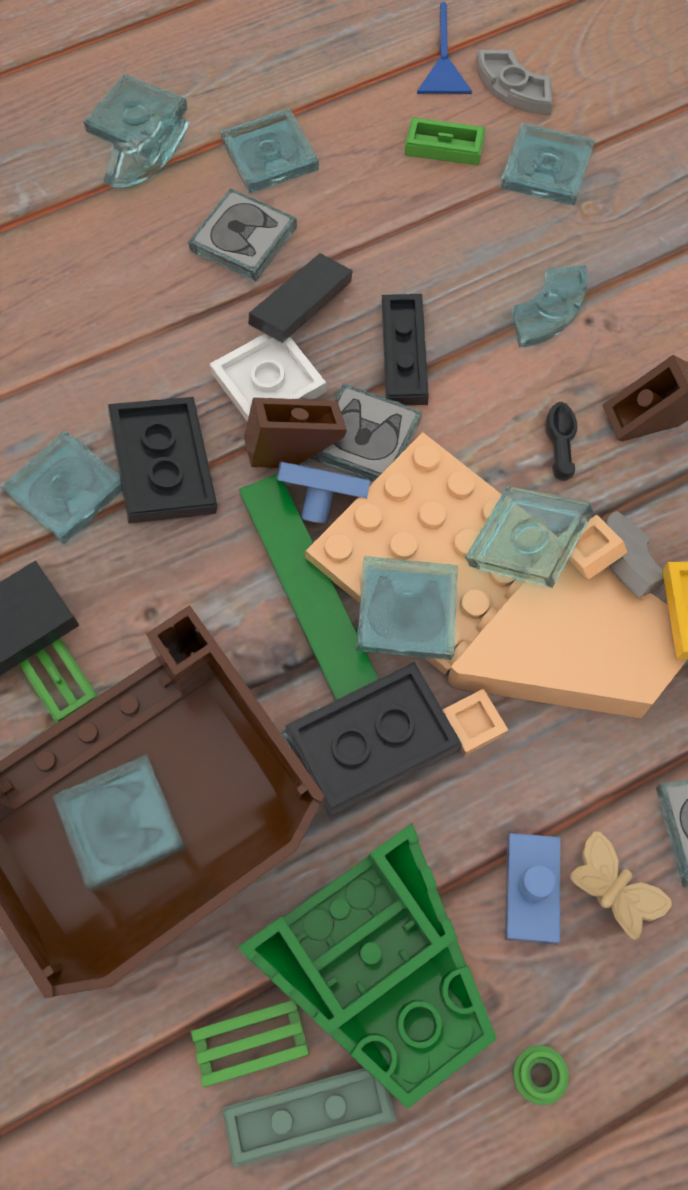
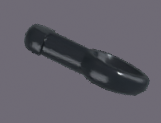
(561, 430)

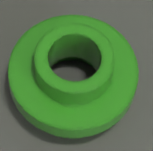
(558, 1075)

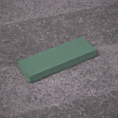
(306, 1116)

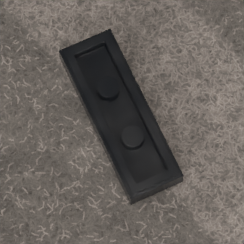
(300, 297)
(404, 349)

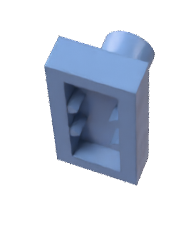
(320, 488)
(533, 889)

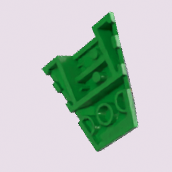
(381, 970)

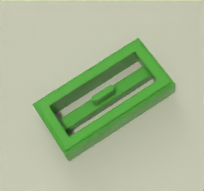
(445, 141)
(61, 684)
(205, 1055)

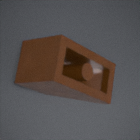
(652, 402)
(291, 430)

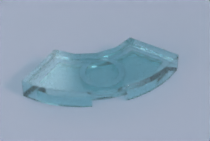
(147, 152)
(552, 308)

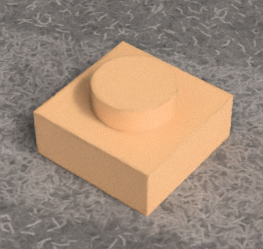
(597, 548)
(475, 722)

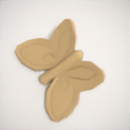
(601, 879)

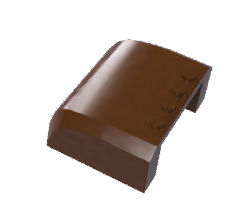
(226, 779)

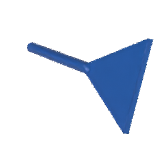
(444, 76)

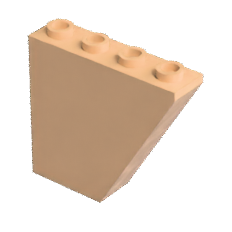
(572, 646)

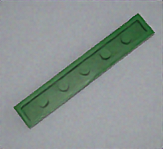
(307, 588)

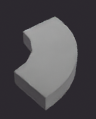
(513, 82)
(636, 568)

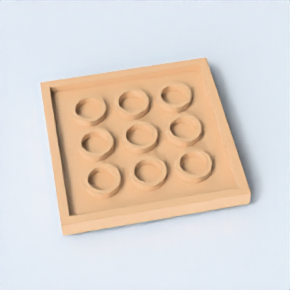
(418, 511)

